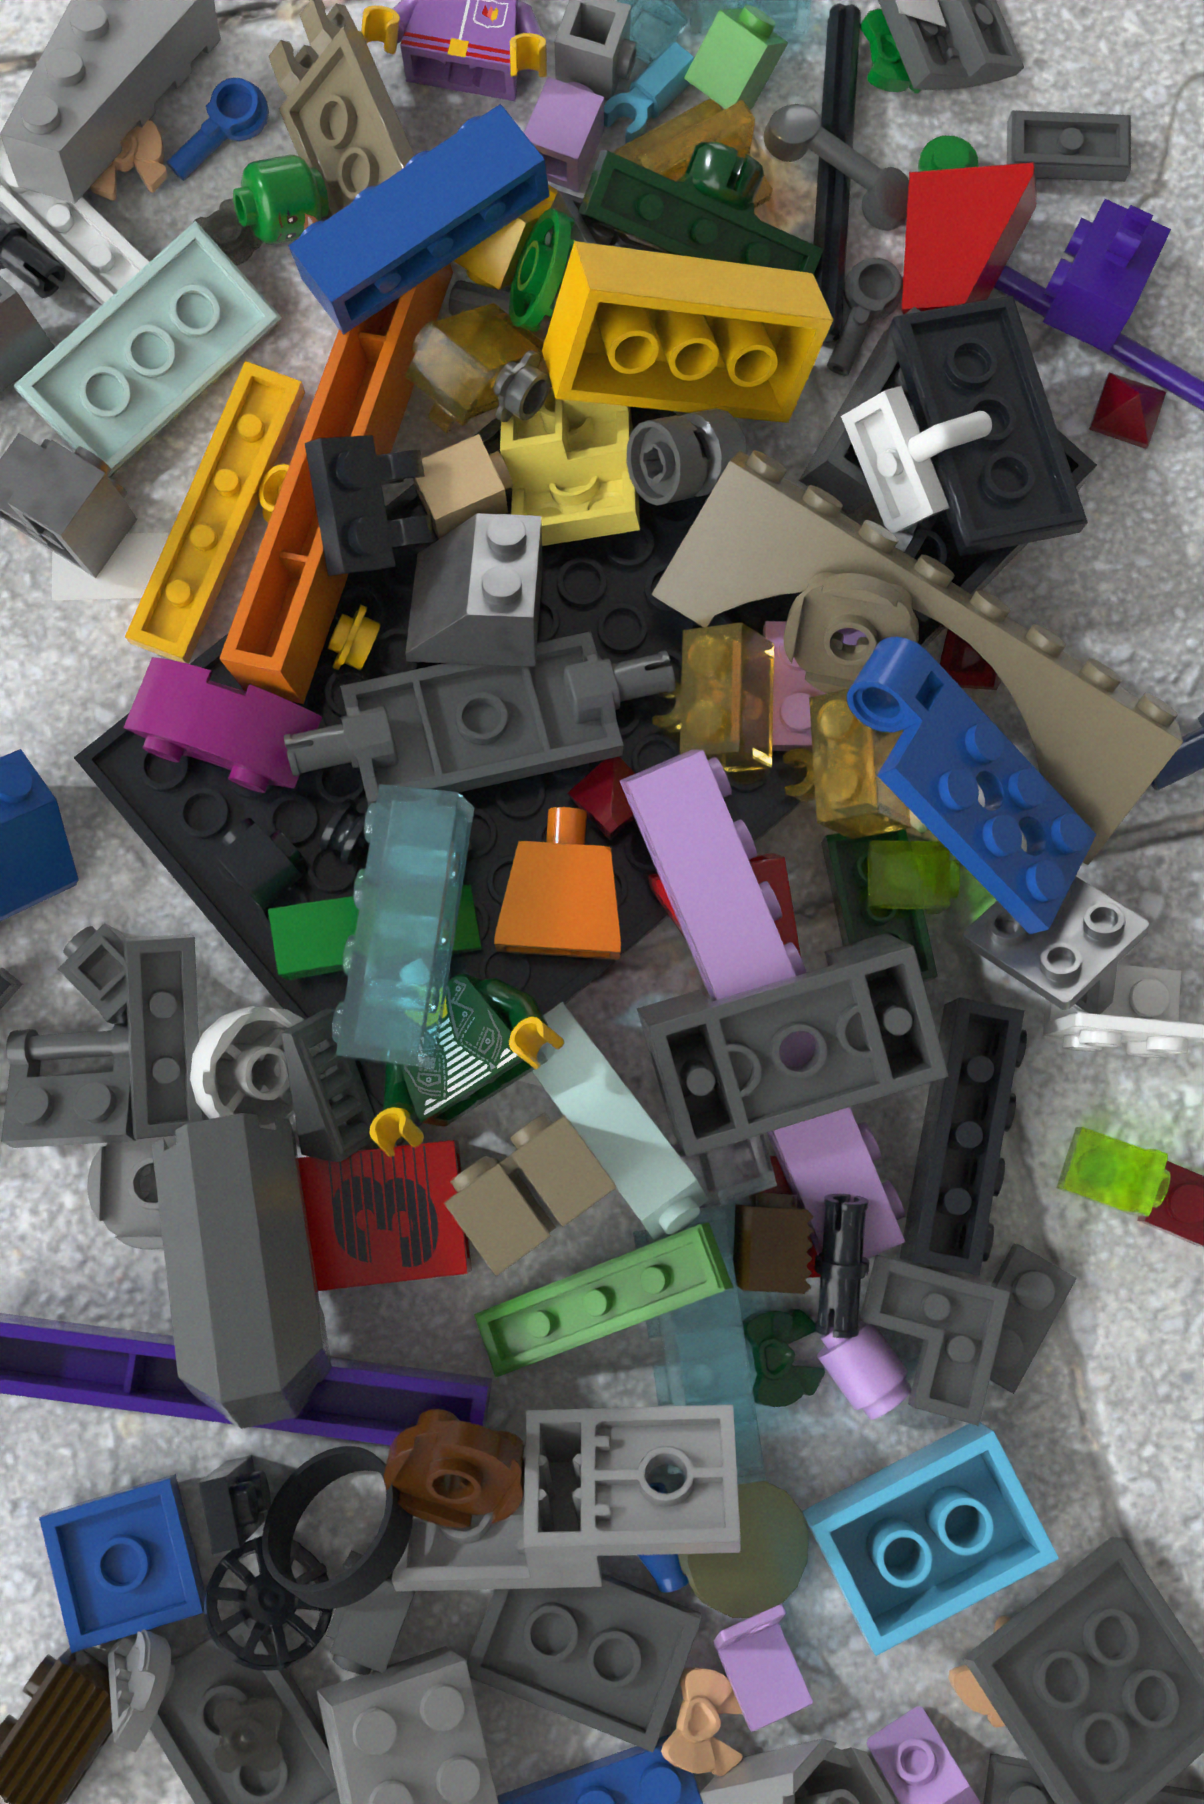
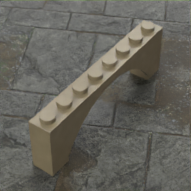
(771, 537)

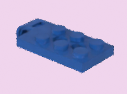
(937, 772)

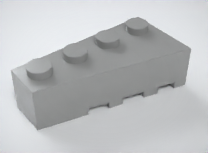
(98, 84)

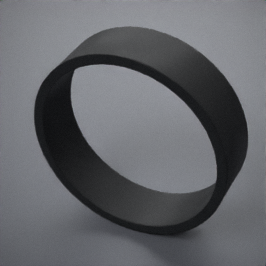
(291, 1503)

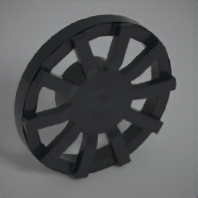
(264, 1608)

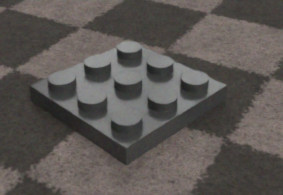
(1098, 1683)

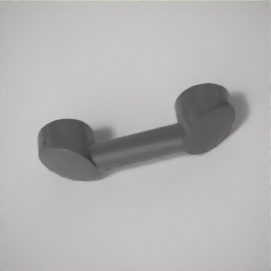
(799, 128)

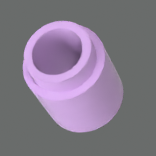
(866, 1370)

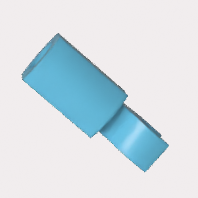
(651, 91)

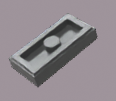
(1071, 144)

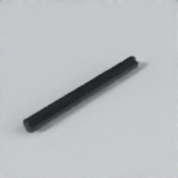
(832, 184)

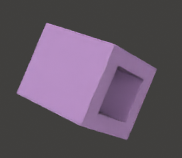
(566, 130)

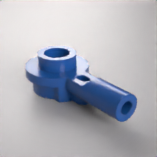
(234, 112)

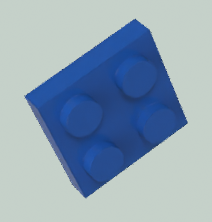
(123, 1563)

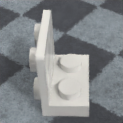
(1141, 1016)

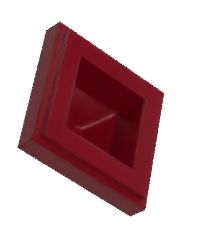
(1127, 410)

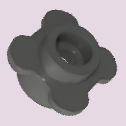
(521, 388)

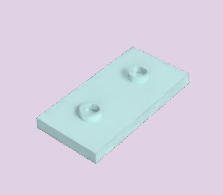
(149, 350)

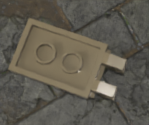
(339, 106)

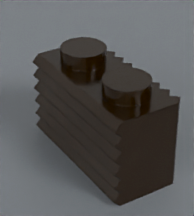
(772, 1244)
(58, 1732)

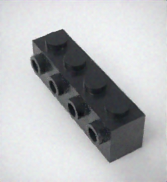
(963, 1137)

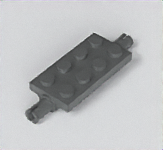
(482, 722)

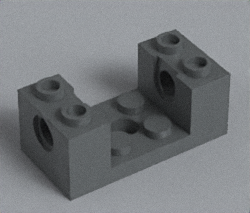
(723, 1056)

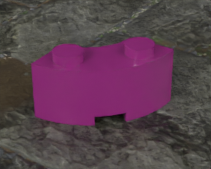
(216, 723)

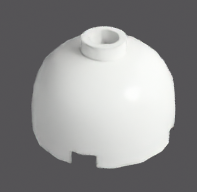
(244, 1066)

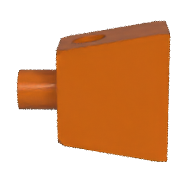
(561, 895)

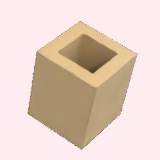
(462, 483)

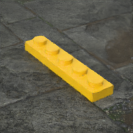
(215, 513)

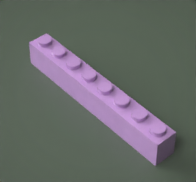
(739, 949)

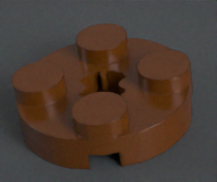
(455, 1470)

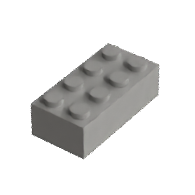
(408, 1734)

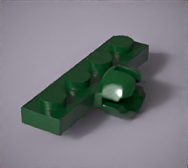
(698, 215)

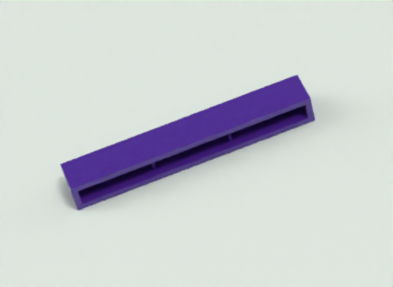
(141, 1375)

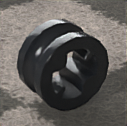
(345, 832)

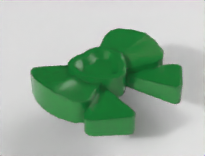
(887, 66)

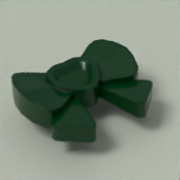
(777, 1380)

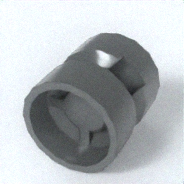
(682, 454)

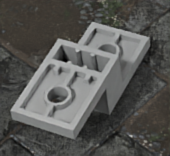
(592, 1501)

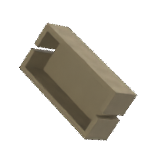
(500, 1209)

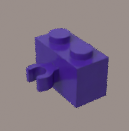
(1106, 275)

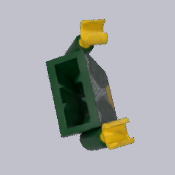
(484, 1045)

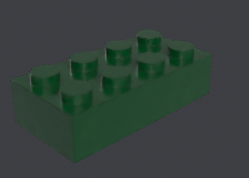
(848, 879)

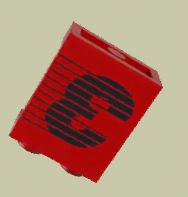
(384, 1216)

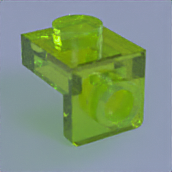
(911, 875)
(1114, 1173)

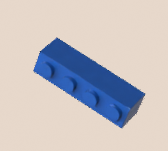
(421, 218)

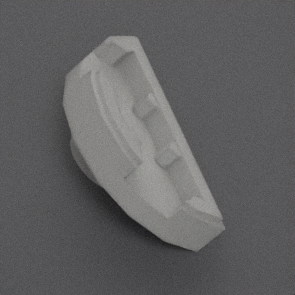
(138, 1683)

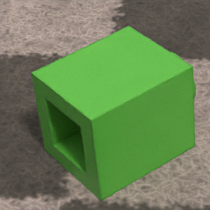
(736, 56)

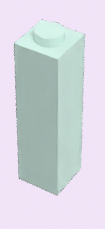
(618, 1130)

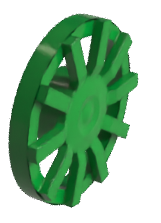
(540, 269)

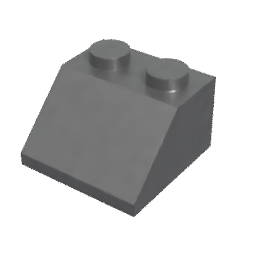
(479, 593)

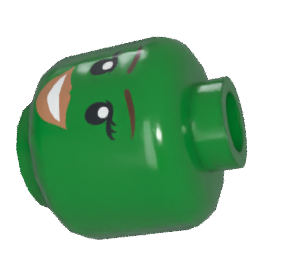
(280, 198)

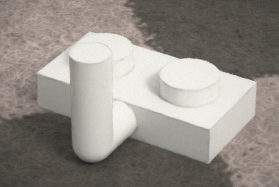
(898, 455)

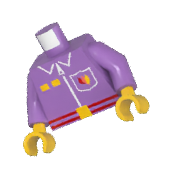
(461, 42)

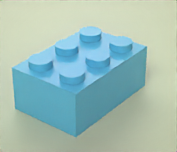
(929, 1536)

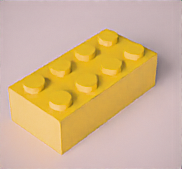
(683, 333)

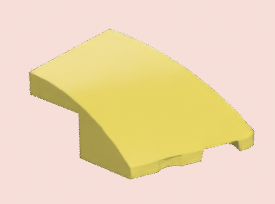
(572, 469)

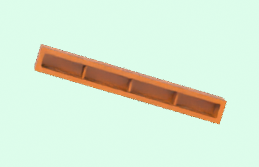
(289, 592)

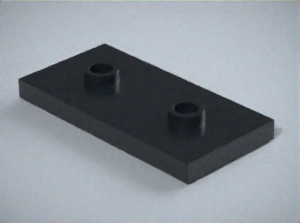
(1015, 479)

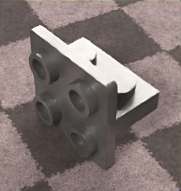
(1071, 959)

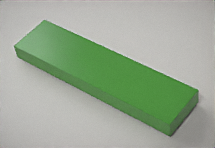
(603, 1299)

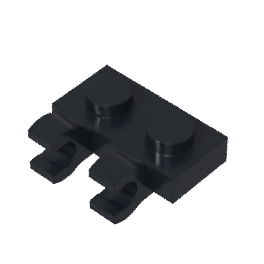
(352, 506)

